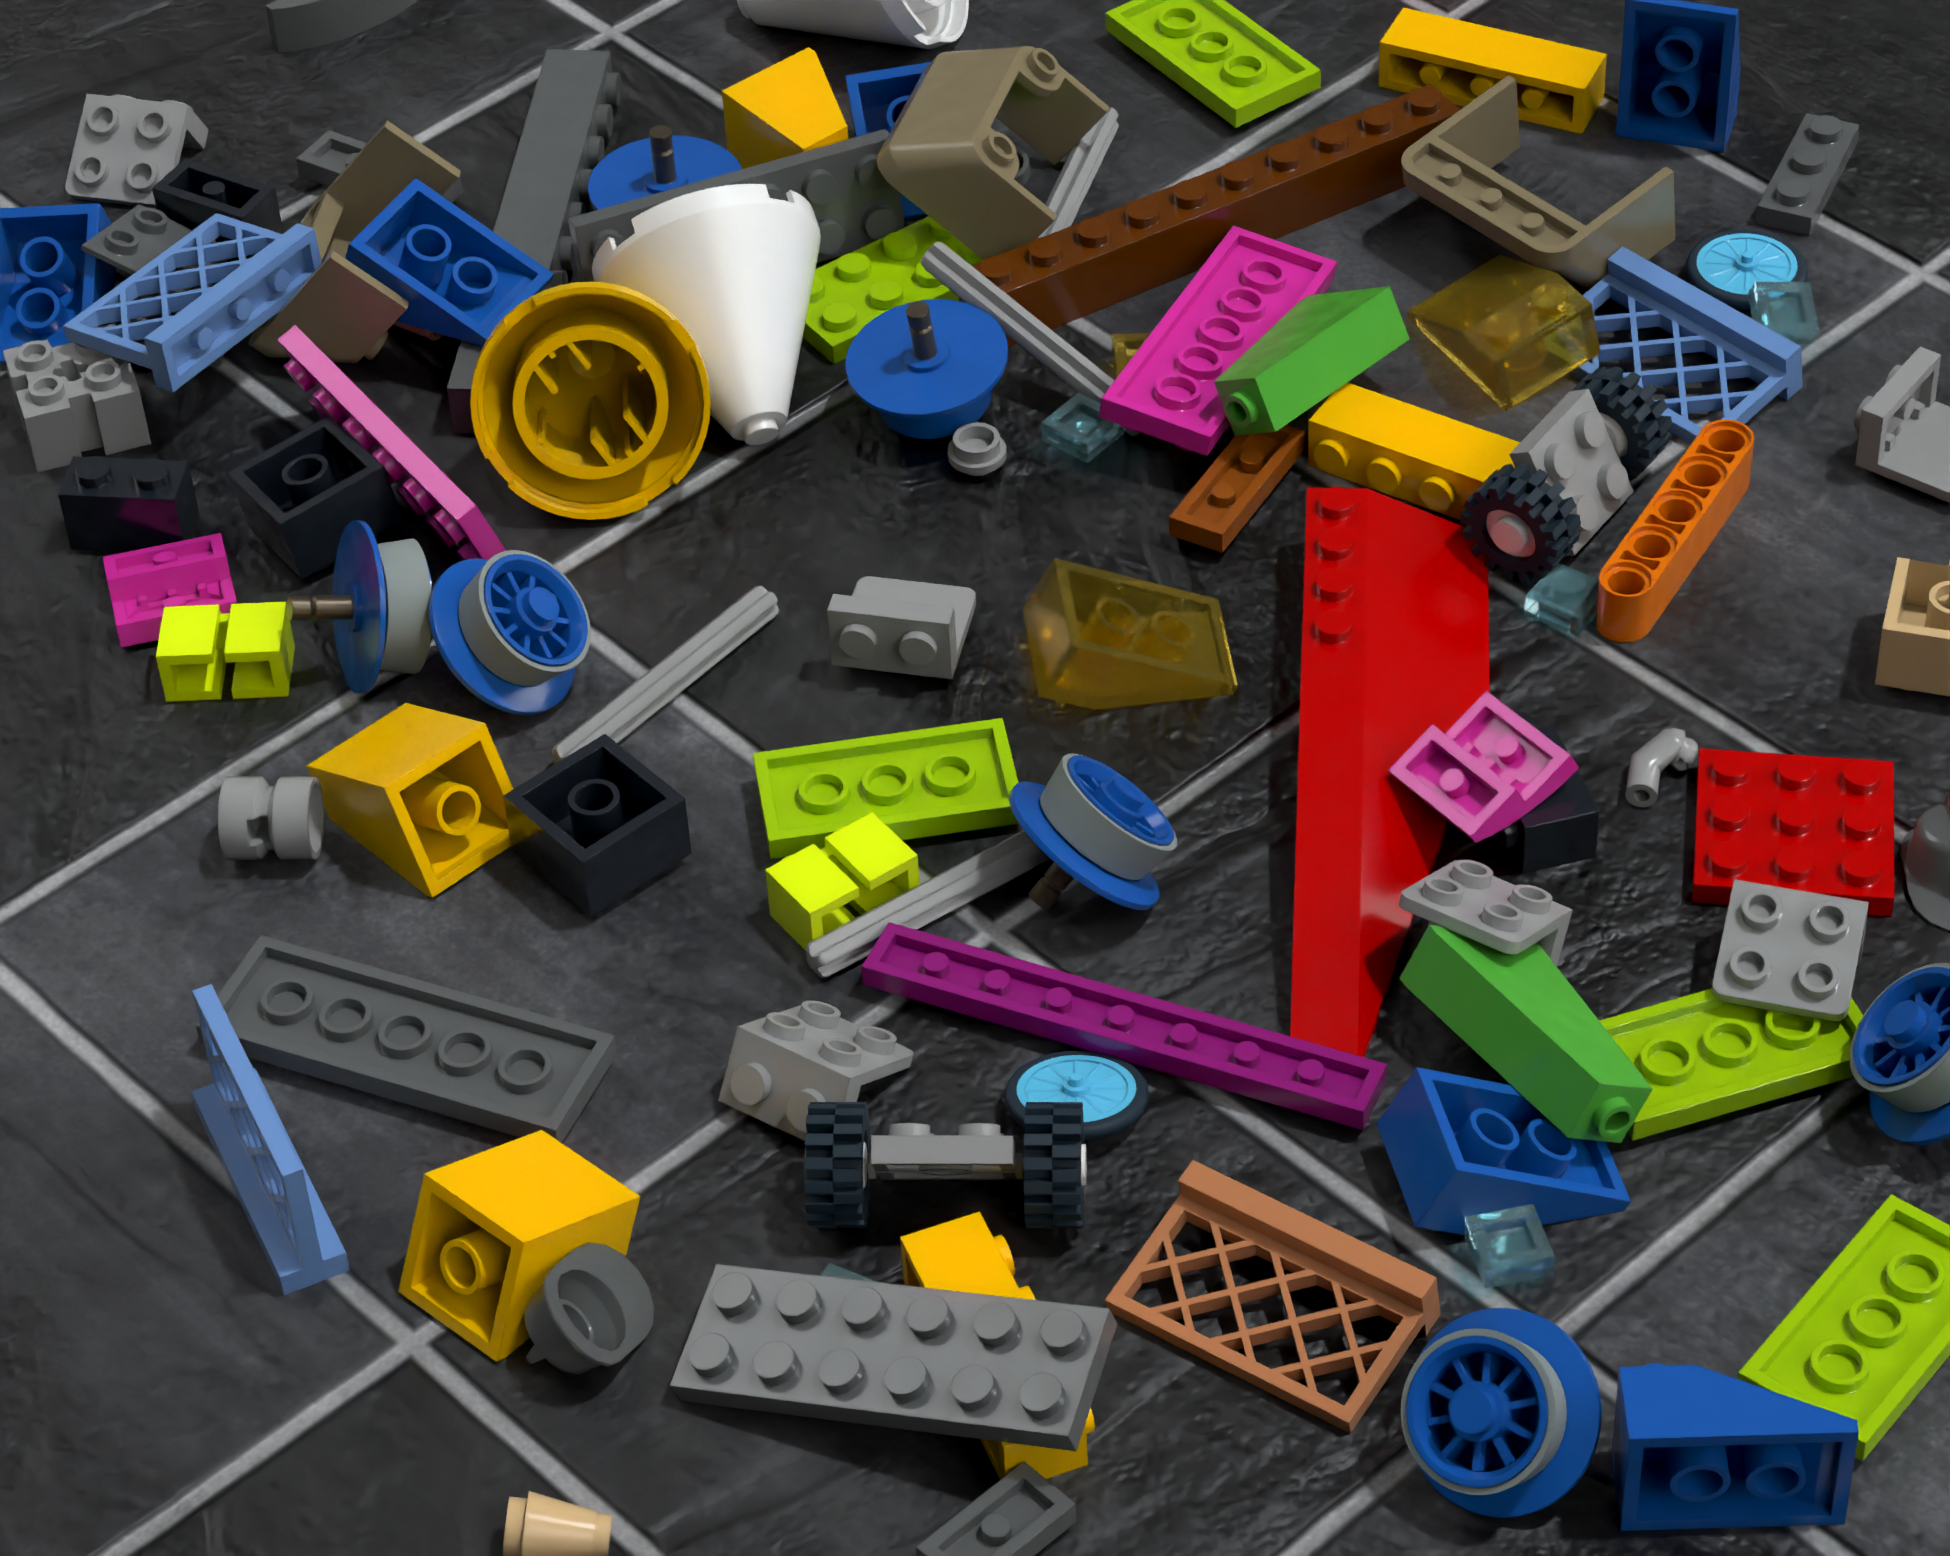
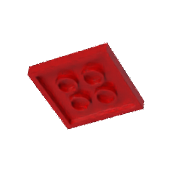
(1794, 826)

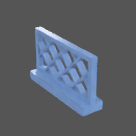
(209, 317)
(1697, 325)
(262, 1159)

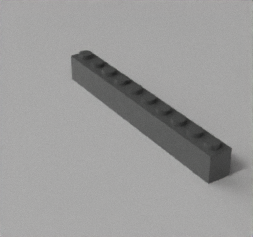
(548, 180)

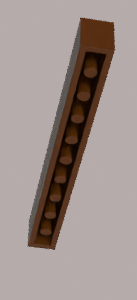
(1182, 225)

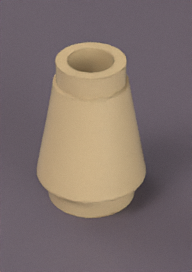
(554, 1528)

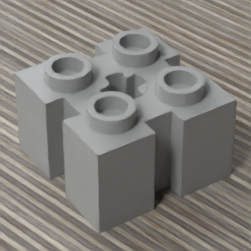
(74, 401)

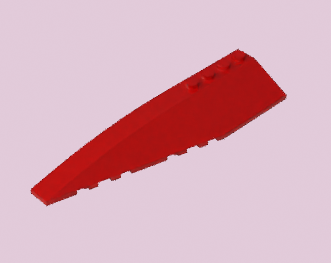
(1386, 652)

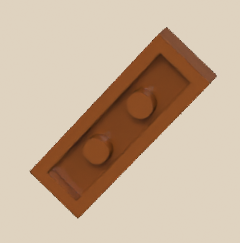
(1235, 487)

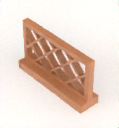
(1314, 1257)

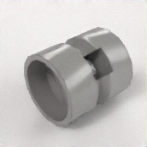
(271, 818)

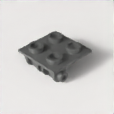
(138, 240)

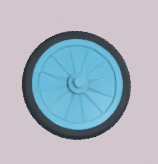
(1735, 259)
(1108, 1087)

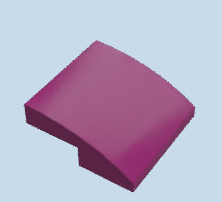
(166, 576)
(1484, 768)

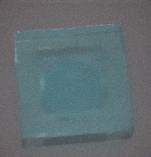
(1785, 309)
(1079, 429)
(1563, 600)
(1509, 1246)

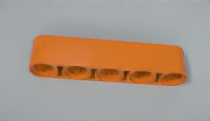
(1674, 531)

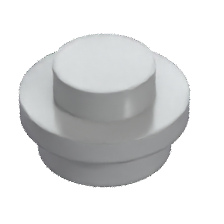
(977, 449)

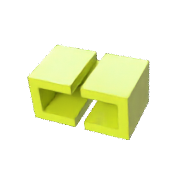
(201, 640)
(857, 866)

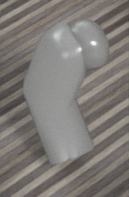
(1649, 761)

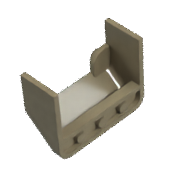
(964, 170)
(1455, 174)
(339, 303)

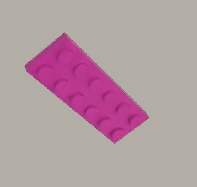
(1214, 321)
(422, 483)

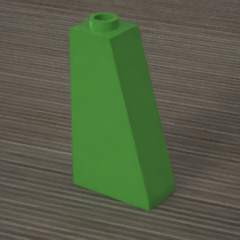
(1309, 357)
(1531, 1031)

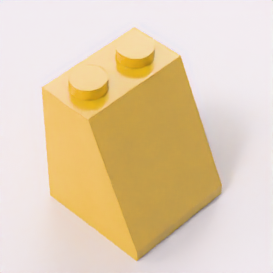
(782, 111)
(420, 794)
(496, 1229)

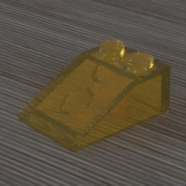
(1510, 328)
(1124, 640)

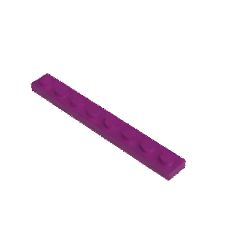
(1126, 1025)

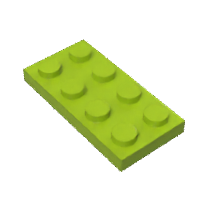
(1215, 55)
(872, 281)
(909, 779)
(1726, 1057)
(1868, 1325)

